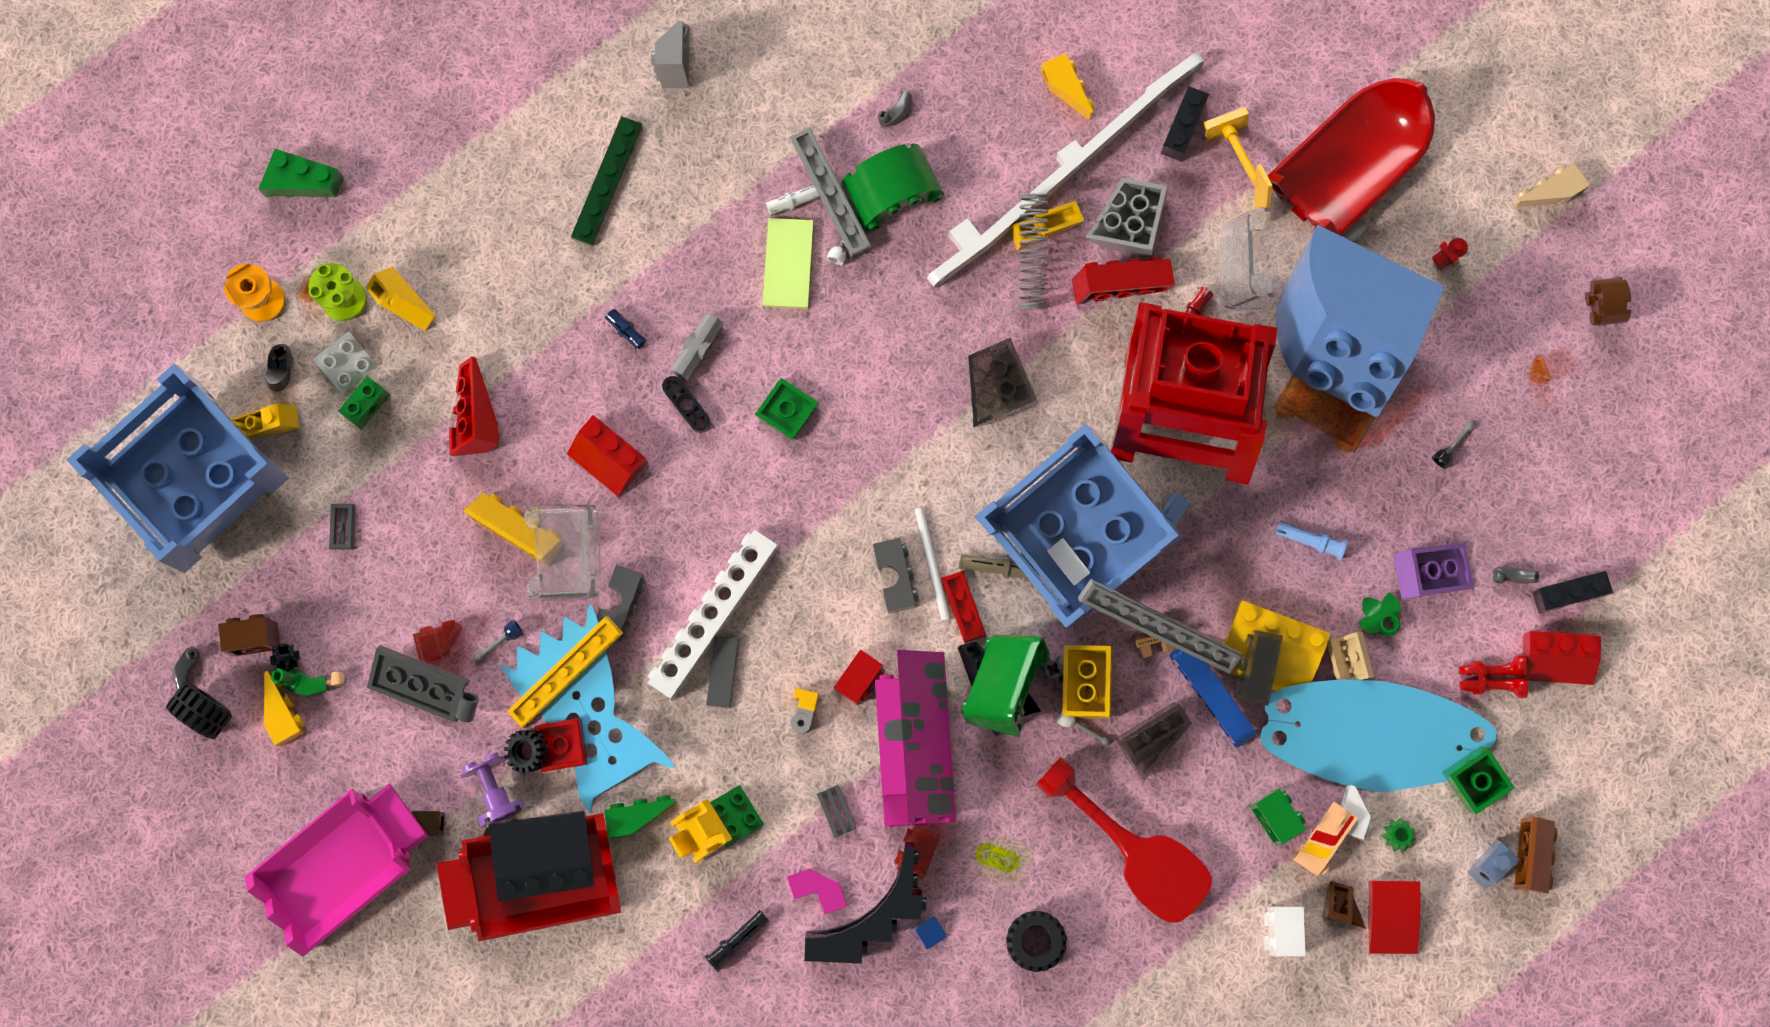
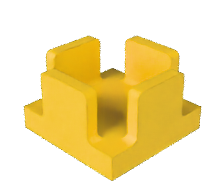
(699, 832)

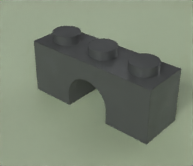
(892, 555)
(628, 584)

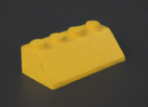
(503, 522)

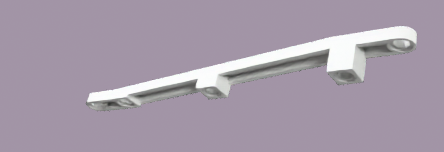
(1071, 159)

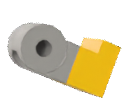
(803, 719)

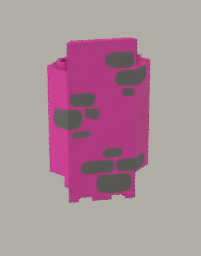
(915, 741)

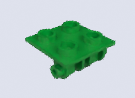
(737, 814)

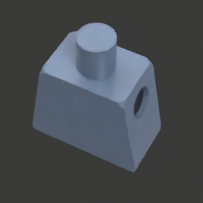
(1494, 864)

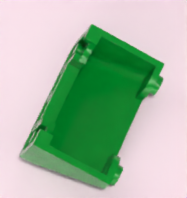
(1004, 682)

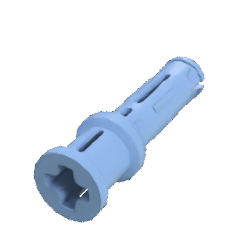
(1321, 543)

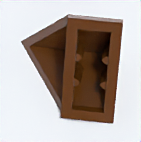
(1341, 905)

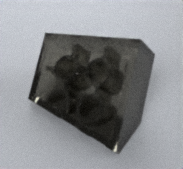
(998, 384)

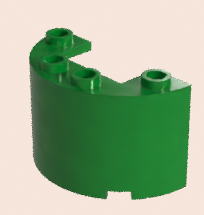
(889, 183)

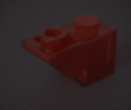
(436, 642)

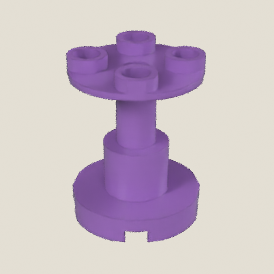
(495, 799)

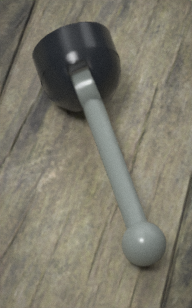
(1445, 454)

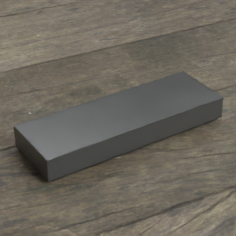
(722, 672)

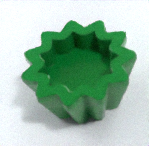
(1399, 835)

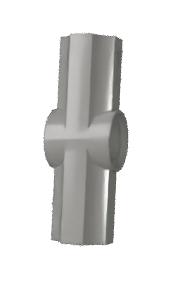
(696, 346)

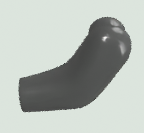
(897, 112)
(1514, 575)
(183, 665)

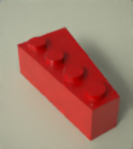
(1122, 279)

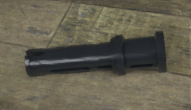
(728, 948)

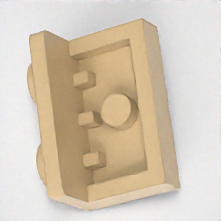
(1350, 657)

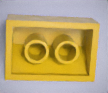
(1088, 681)

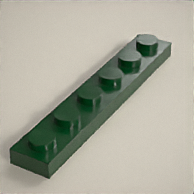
(606, 181)

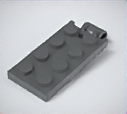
(422, 685)

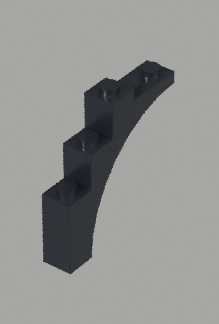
(846, 942)

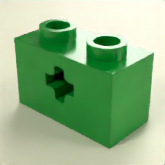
(364, 402)

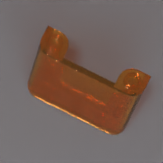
(1324, 412)

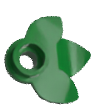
(1379, 612)

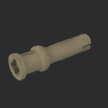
(1007, 567)

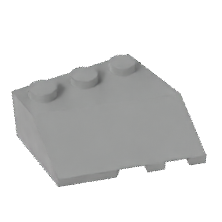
(672, 57)

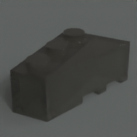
(1258, 667)
(1152, 738)

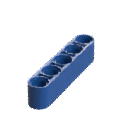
(1216, 697)

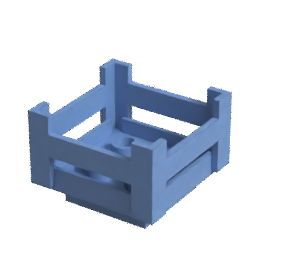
(182, 473)
(1093, 508)

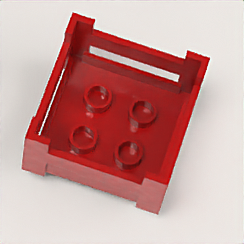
(1195, 379)

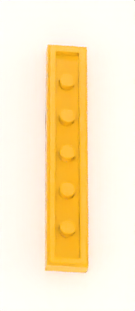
(565, 672)

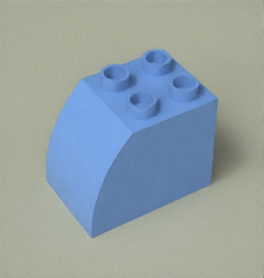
(1352, 320)

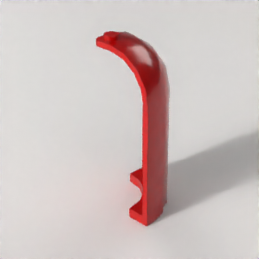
(1357, 154)

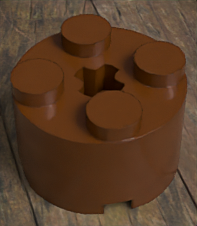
(1609, 301)

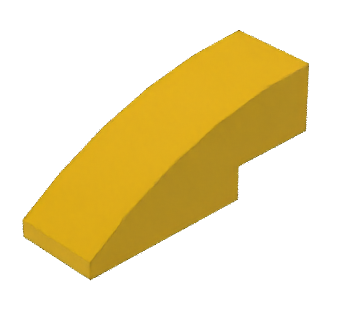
(1059, 220)

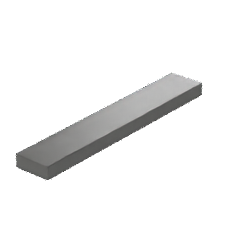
(830, 192)

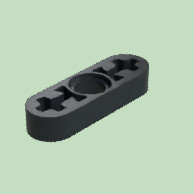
(681, 387)

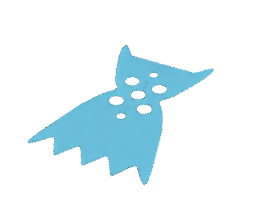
(631, 752)

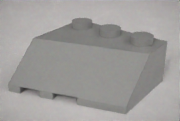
(1131, 218)

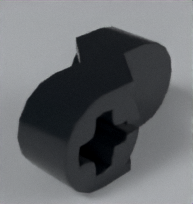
(279, 367)

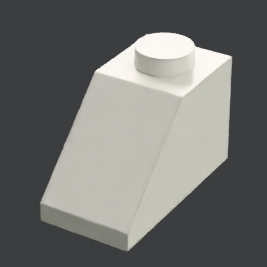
(1353, 803)

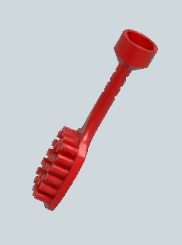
(1156, 868)

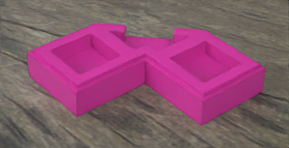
(811, 882)

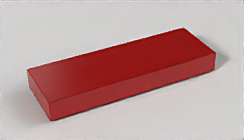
(963, 607)

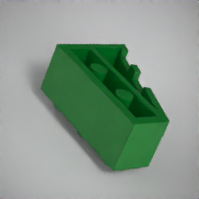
(298, 176)

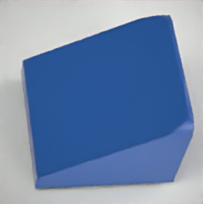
(930, 932)

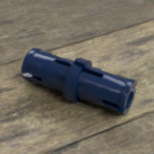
(625, 329)

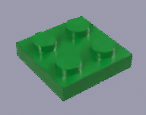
(786, 409)

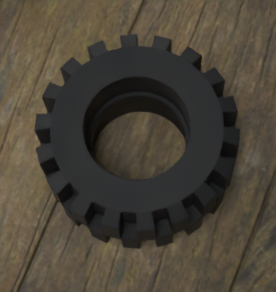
(199, 711)
(1057, 937)

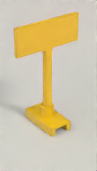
(1227, 126)

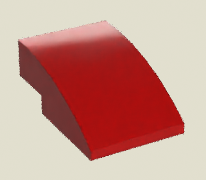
(1394, 917)

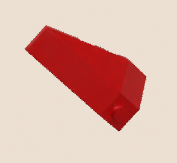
(476, 422)

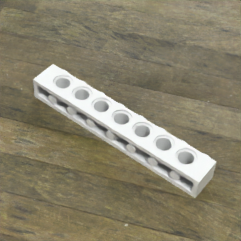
(751, 542)

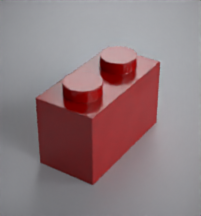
(859, 677)

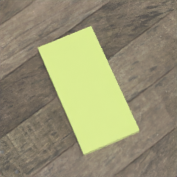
(788, 263)

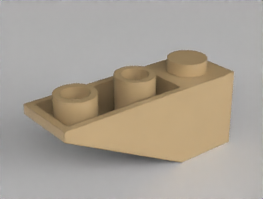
(1557, 190)

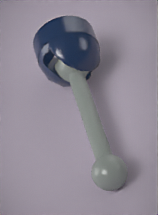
(511, 631)

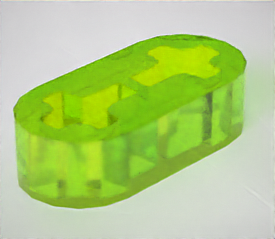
(995, 863)

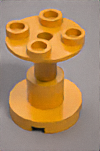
(254, 292)

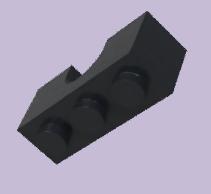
(1184, 123)
(1572, 592)

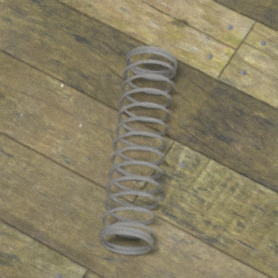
(1029, 197)

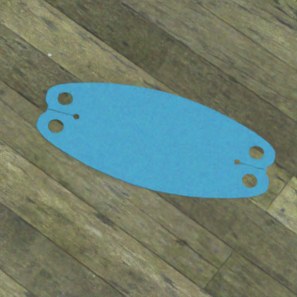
(1372, 733)

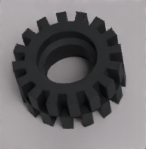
(515, 751)

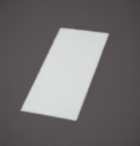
(1068, 561)

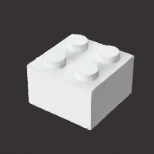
(1285, 931)

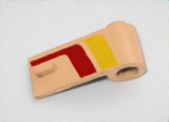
(1325, 840)

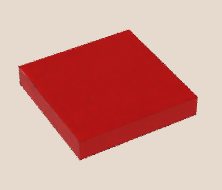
(565, 744)

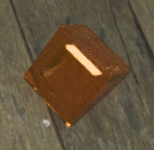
(303, 293)
(1539, 371)

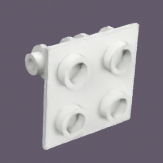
(345, 362)

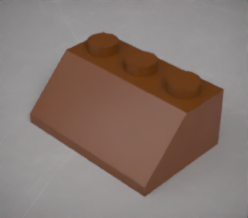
(1535, 855)

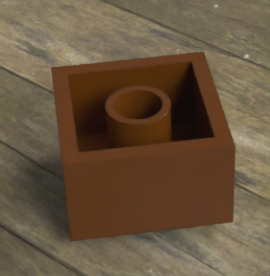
(248, 636)

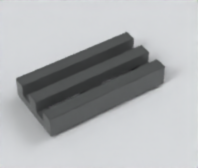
(351, 520)
(828, 792)

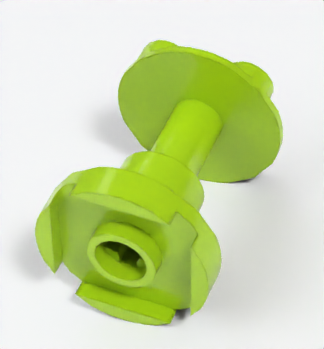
(337, 292)

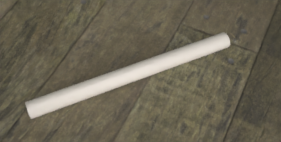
(932, 564)

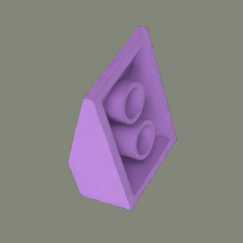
(1433, 570)

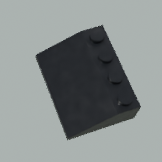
(541, 855)

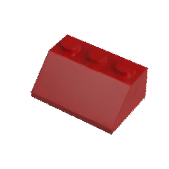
(606, 456)
(1561, 657)

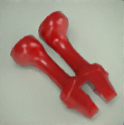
(1516, 668)

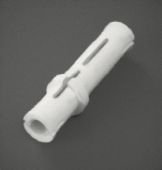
(791, 200)

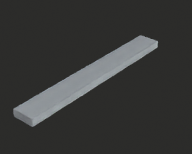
(1159, 626)

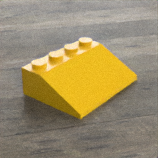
(1300, 647)

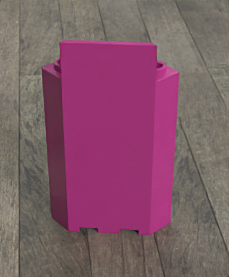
(336, 866)

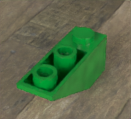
(630, 820)

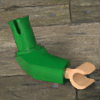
(304, 685)

